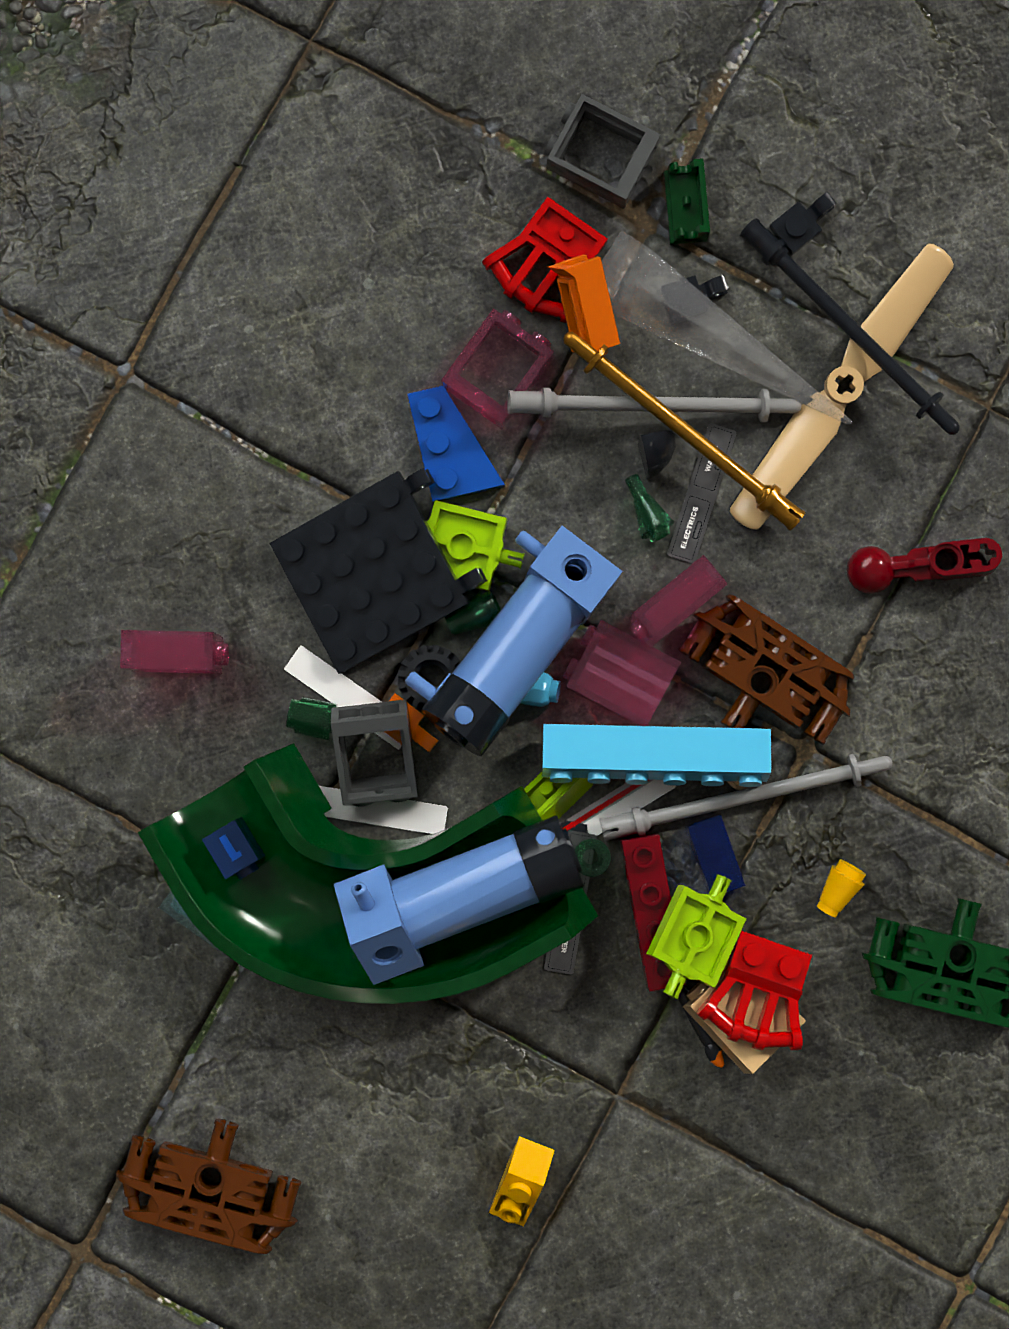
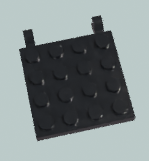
(372, 571)

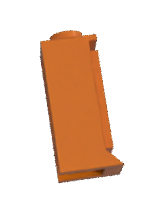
(587, 300)

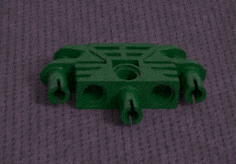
(933, 948)

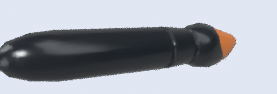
(712, 1050)

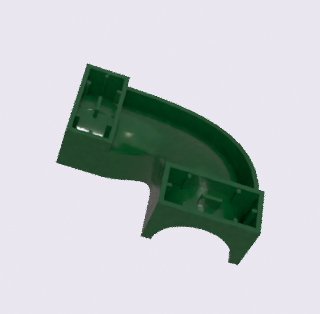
(287, 912)

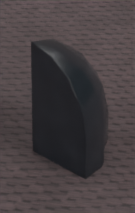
(656, 451)

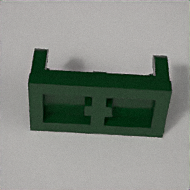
(687, 202)

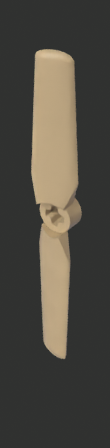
(812, 430)

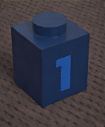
(234, 849)

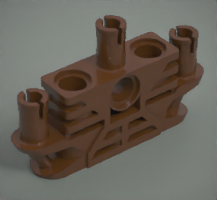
(780, 649)
(222, 1220)

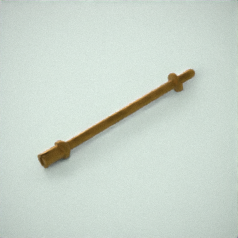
(766, 496)

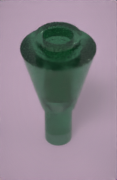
(651, 517)

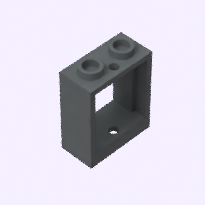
(644, 137)
(372, 719)

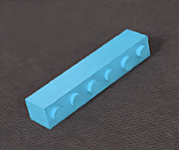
(656, 754)

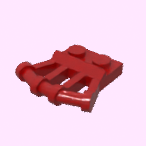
(556, 236)
(767, 968)

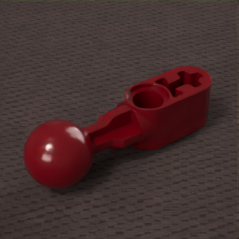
(873, 569)

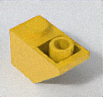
(522, 1181)

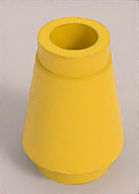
(840, 887)

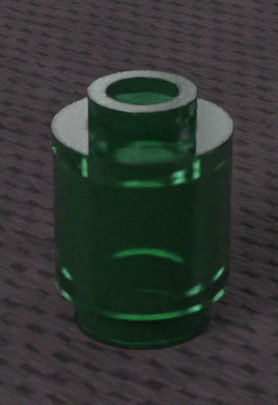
(310, 717)
(602, 861)

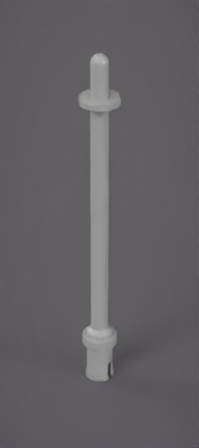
(548, 402)
(641, 821)

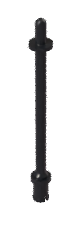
(776, 253)

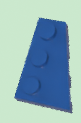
(450, 447)

